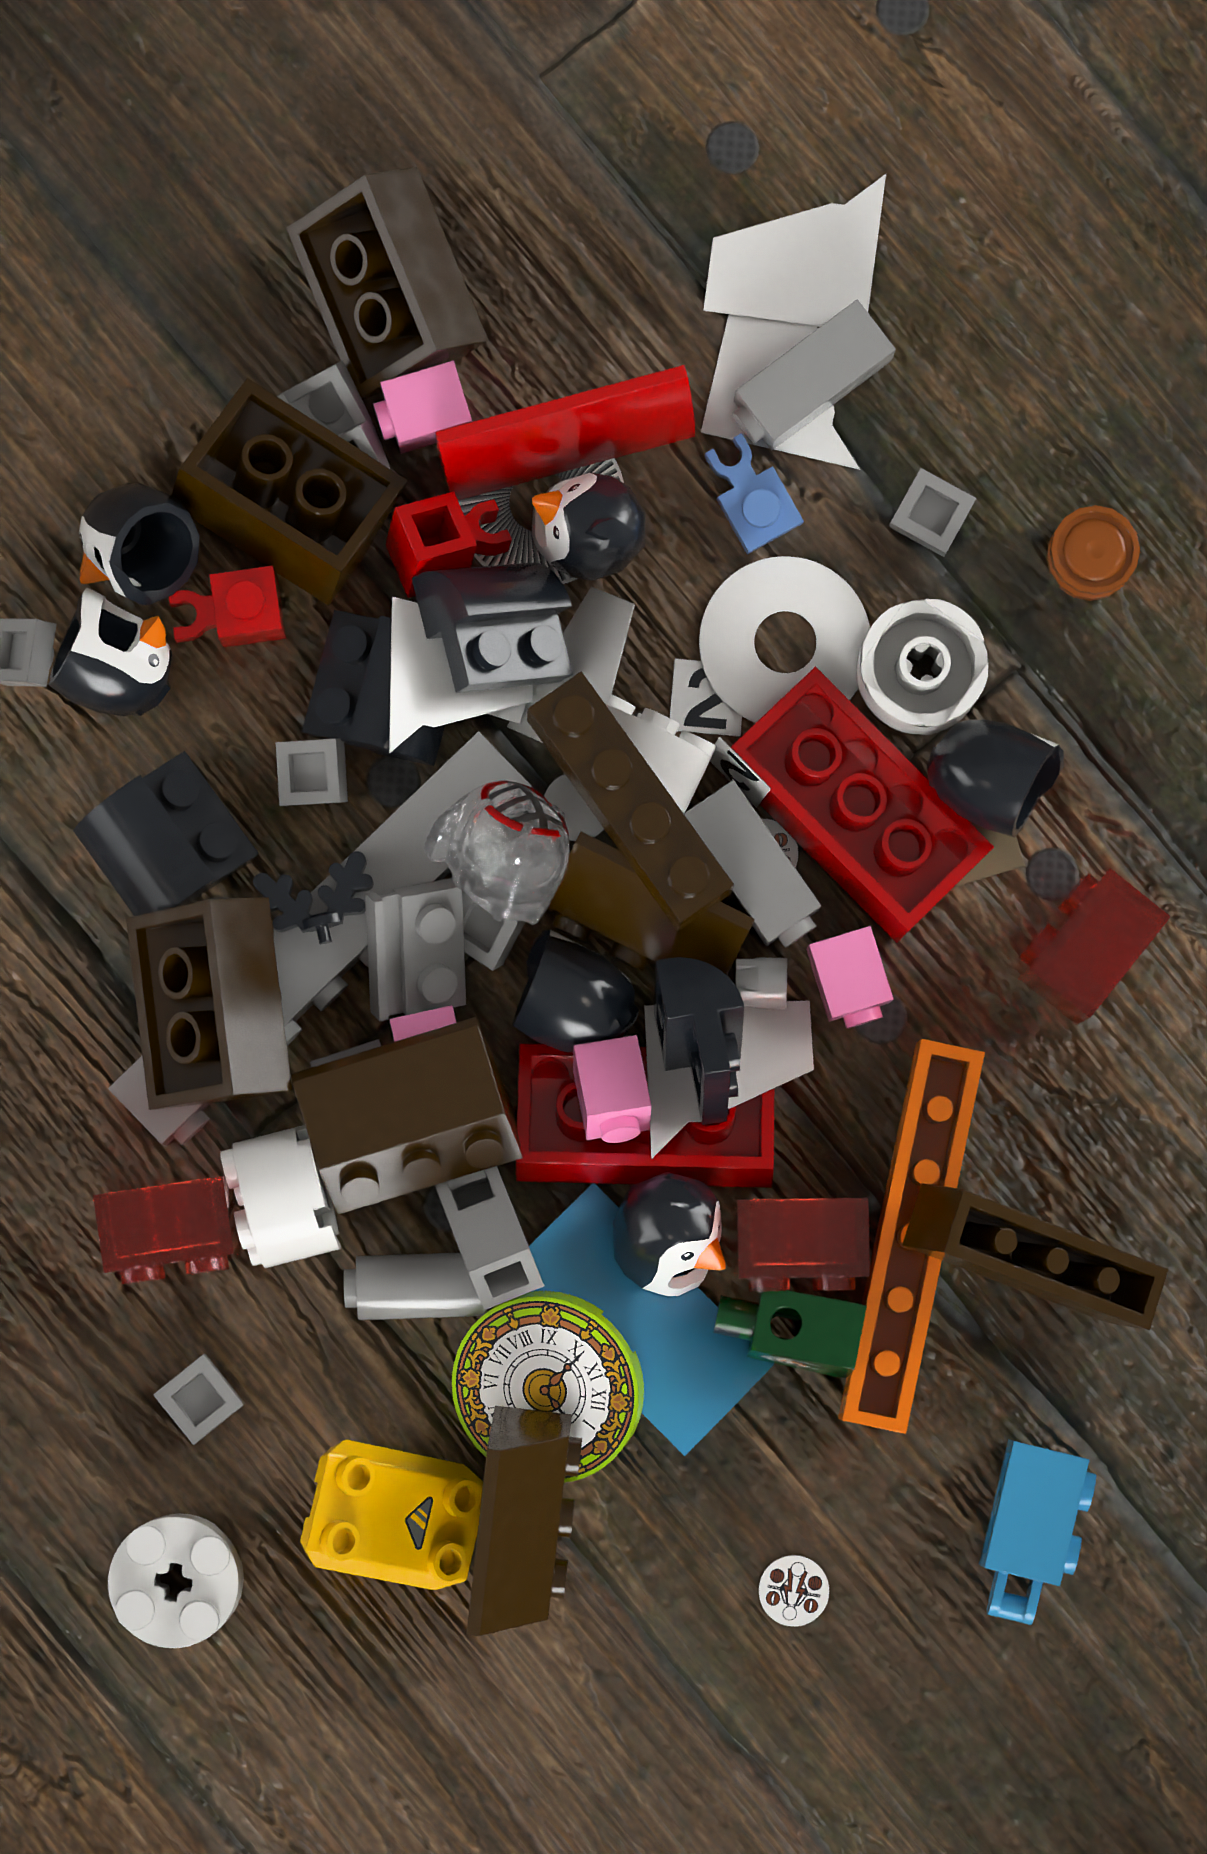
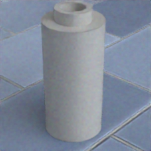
(411, 1287)

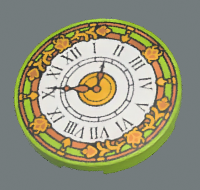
(556, 1358)

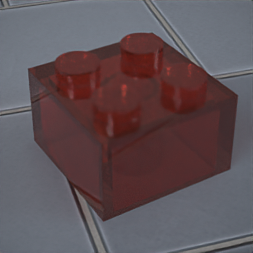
(1093, 946)
(167, 1227)
(801, 1240)

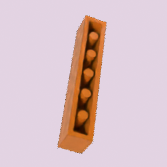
(901, 1279)

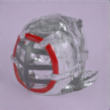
(502, 861)

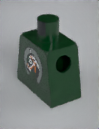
(825, 1330)

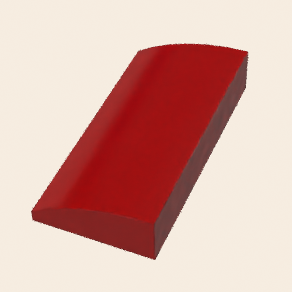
(567, 433)
(859, 805)
(557, 1148)

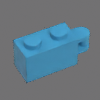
(1034, 1524)

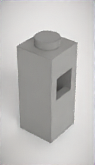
(812, 376)
(762, 874)
(489, 1237)

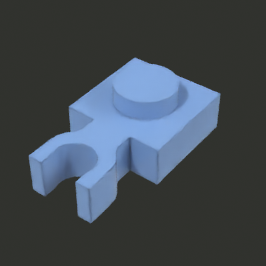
(756, 504)

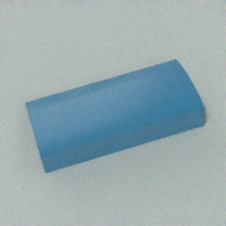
(685, 1367)

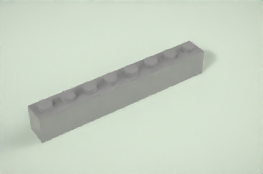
(313, 971)

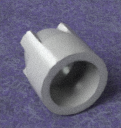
(762, 982)

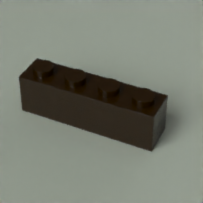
(629, 801)
(1035, 1256)

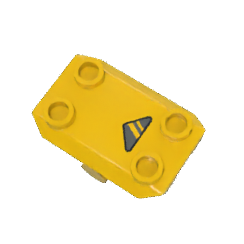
(393, 1516)

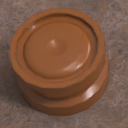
(1093, 552)

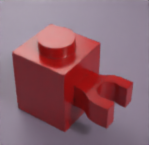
(439, 537)
(242, 608)

